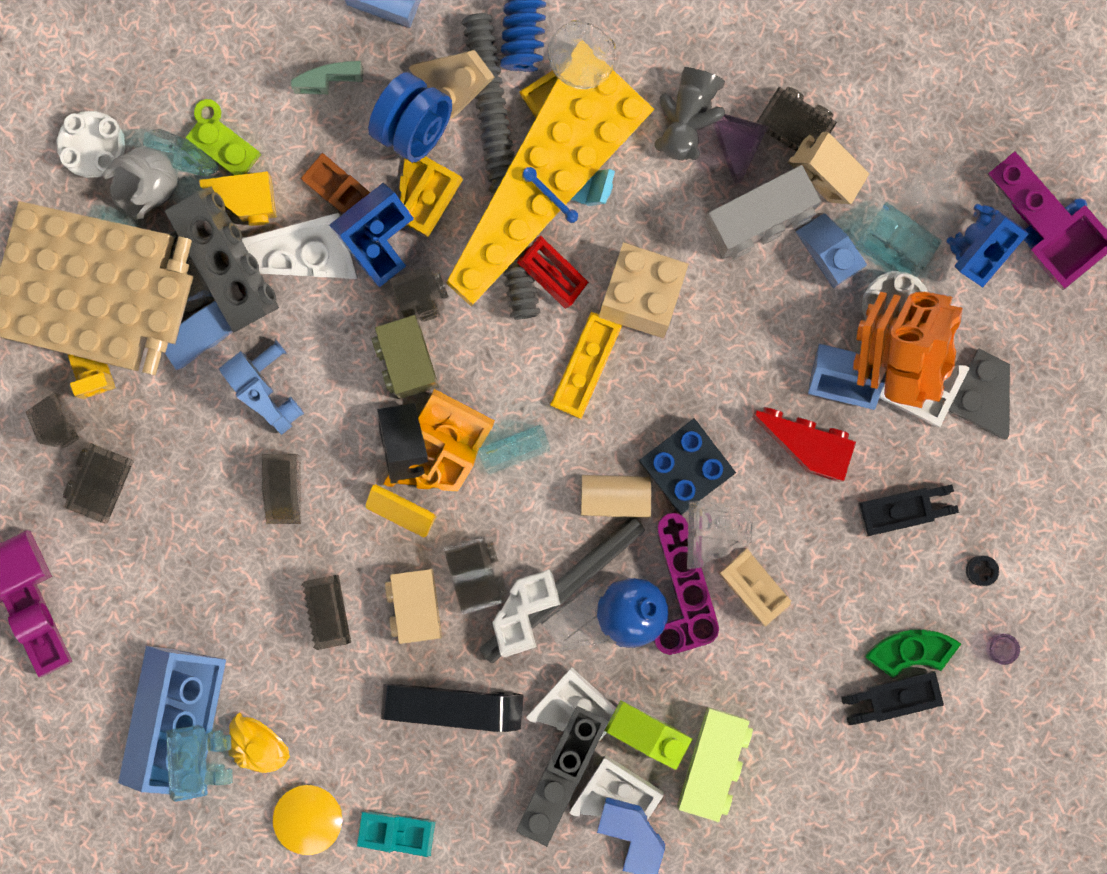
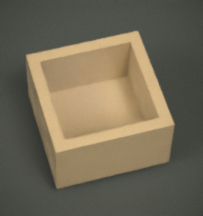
(643, 290)

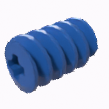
(521, 35)

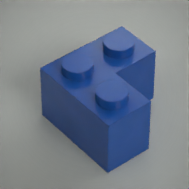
(368, 227)

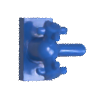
(985, 244)

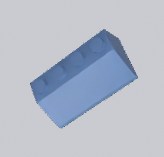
(172, 693)

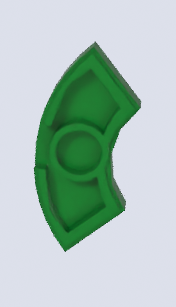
(911, 649)

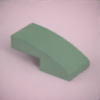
(317, 79)

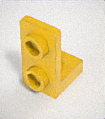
(90, 376)

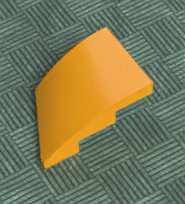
(451, 441)

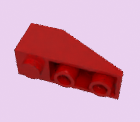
(814, 450)

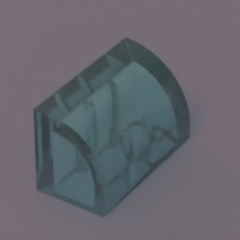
(898, 241)

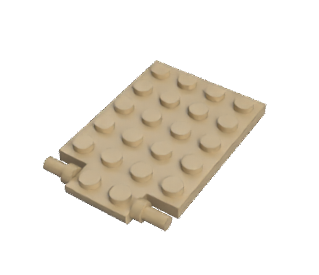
(92, 287)

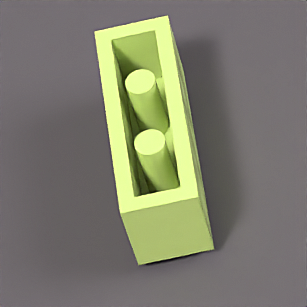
(714, 764)

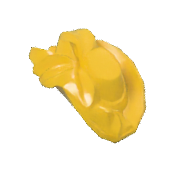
(256, 745)

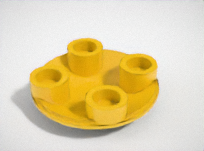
(307, 820)

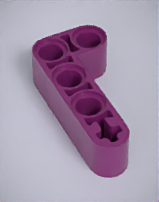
(680, 581)

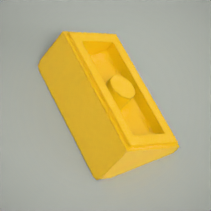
(400, 510)

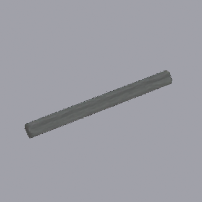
(579, 575)

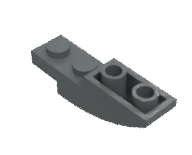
(561, 775)

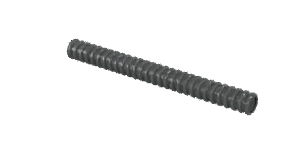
(498, 151)

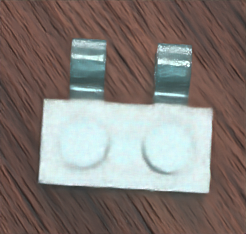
(187, 761)

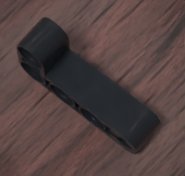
(452, 708)

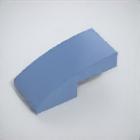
(197, 334)

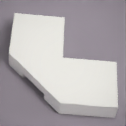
(526, 597)

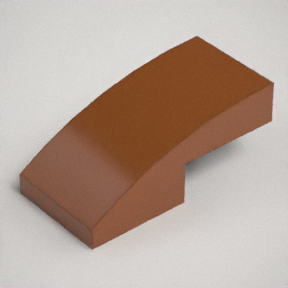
(334, 184)

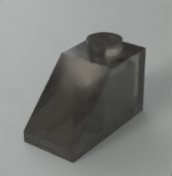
(281, 488)

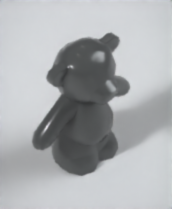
(689, 113)

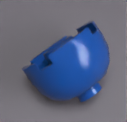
(632, 612)

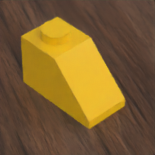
(246, 196)

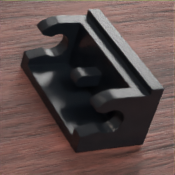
(402, 441)

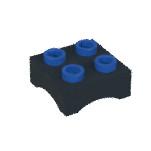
(687, 466)

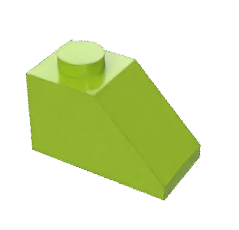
(648, 734)

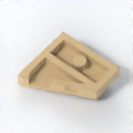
(457, 76)

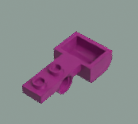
(1068, 242)
(29, 617)

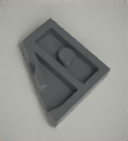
(985, 394)

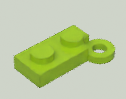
(221, 142)

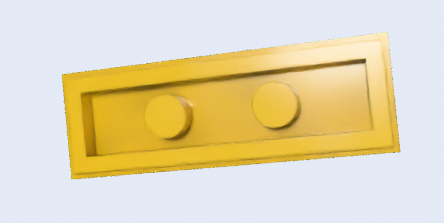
(585, 365)

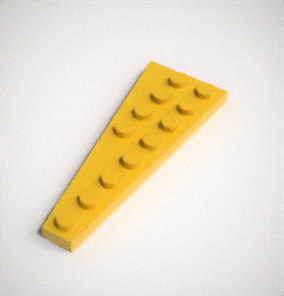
(566, 148)

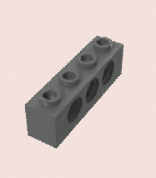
(206, 249)

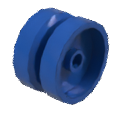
(410, 117)

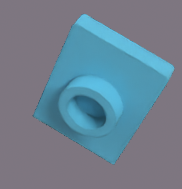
(597, 189)

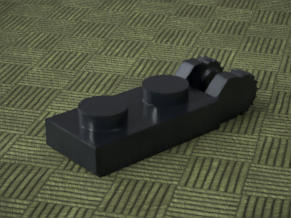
(903, 510)
(897, 698)

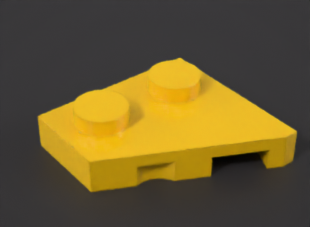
(427, 192)

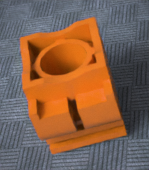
(912, 347)

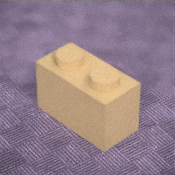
(414, 606)

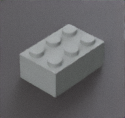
(763, 213)

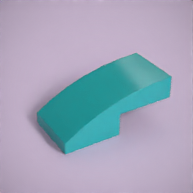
(396, 833)

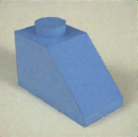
(831, 250)

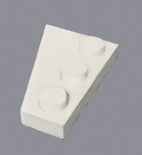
(303, 250)

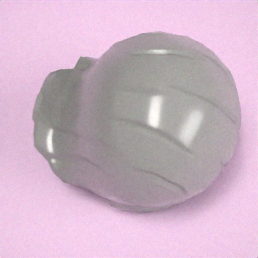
(141, 181)

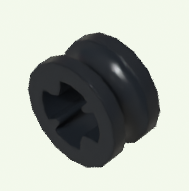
(990, 564)

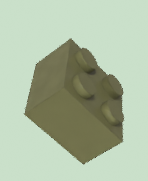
(405, 356)

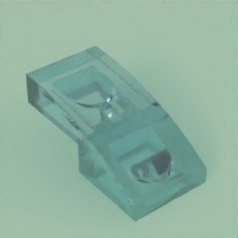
(186, 154)

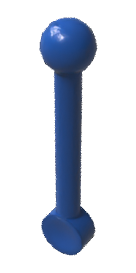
(530, 174)

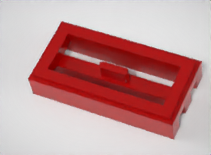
(549, 276)

